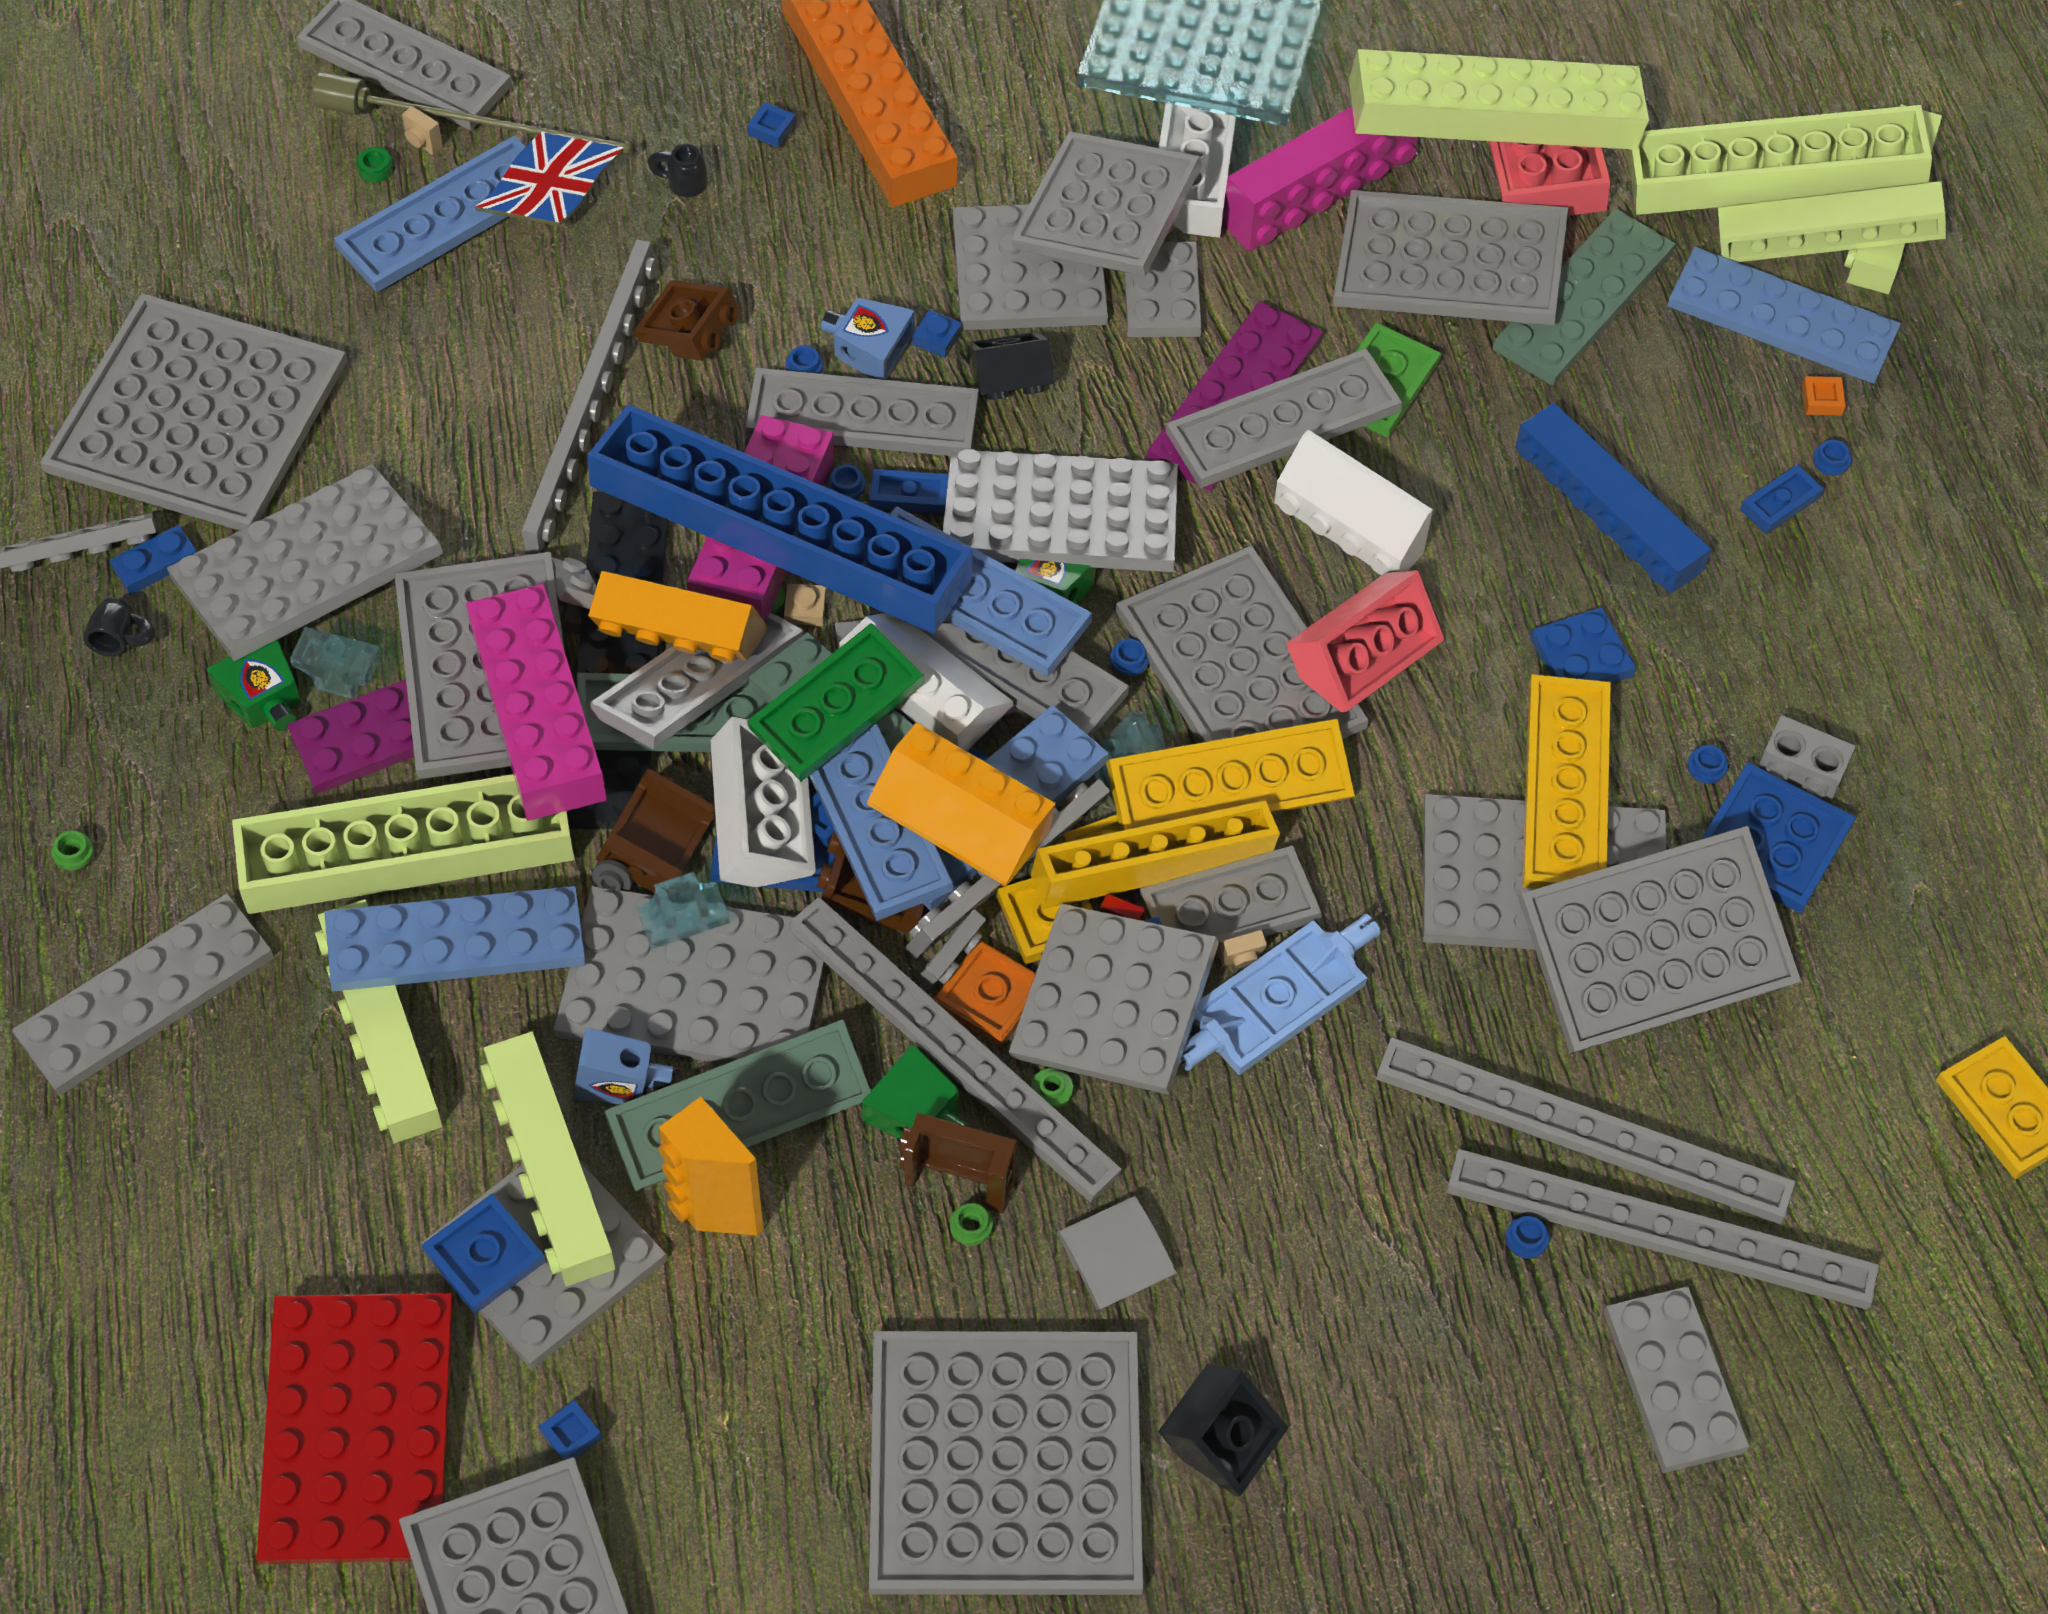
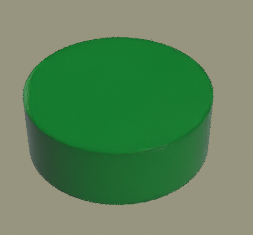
(374, 164)

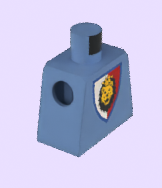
(870, 335)
(616, 1069)

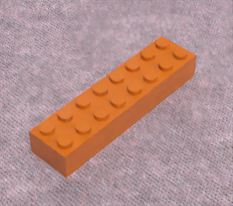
(875, 97)

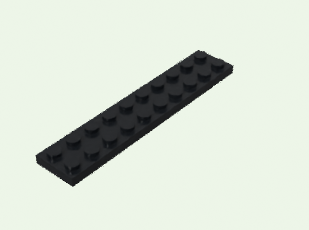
(632, 545)

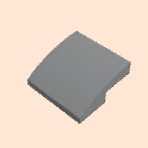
(1116, 1252)

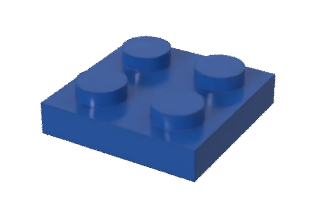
(1583, 648)
(483, 1253)

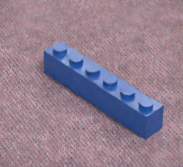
(1612, 498)

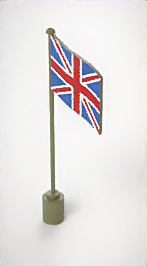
(544, 179)

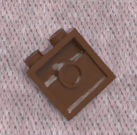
(689, 319)

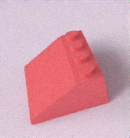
(1552, 175)

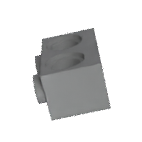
(1808, 753)

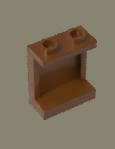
(658, 830)
(844, 893)
(960, 1153)

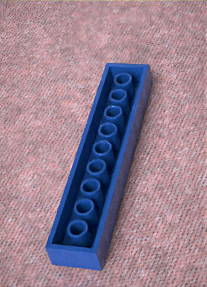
(781, 518)

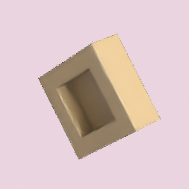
(422, 130)
(805, 604)
(1242, 949)

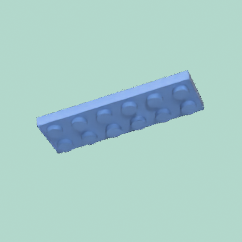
(427, 220)
(1784, 314)
(1013, 610)
(1046, 757)
(887, 859)
(453, 938)

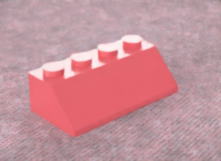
(1367, 639)

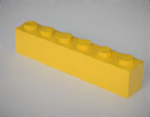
(1151, 853)

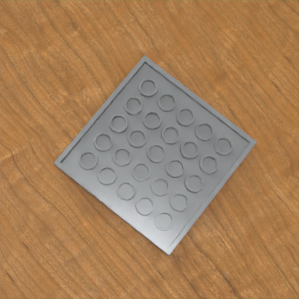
(195, 413)
(1005, 1464)

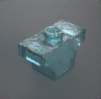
(335, 661)
(1130, 738)
(682, 910)

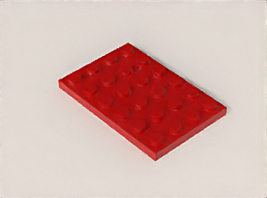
(353, 1424)

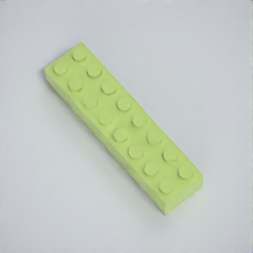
(1497, 99)
(1779, 159)
(392, 843)

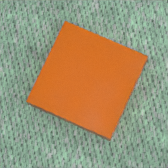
(987, 993)

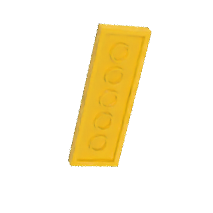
(1283, 766)
(1566, 779)

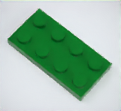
(836, 702)

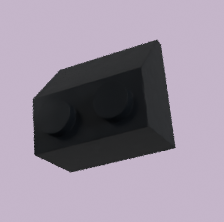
(1010, 364)
(1224, 1428)

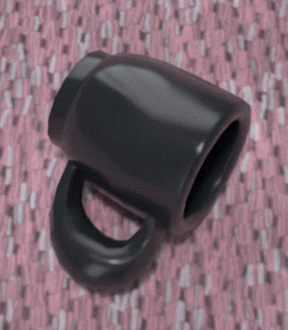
(685, 169)
(111, 628)

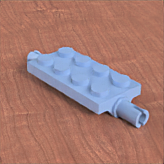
(1279, 995)

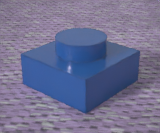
(771, 124)
(937, 333)
(570, 1432)

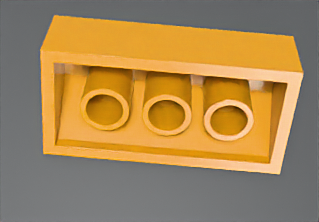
(676, 617)
(962, 804)
(709, 1173)

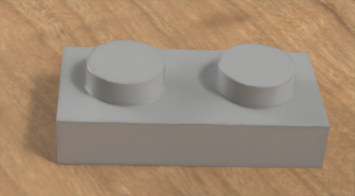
(573, 582)
(962, 939)

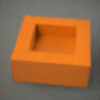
(1823, 396)

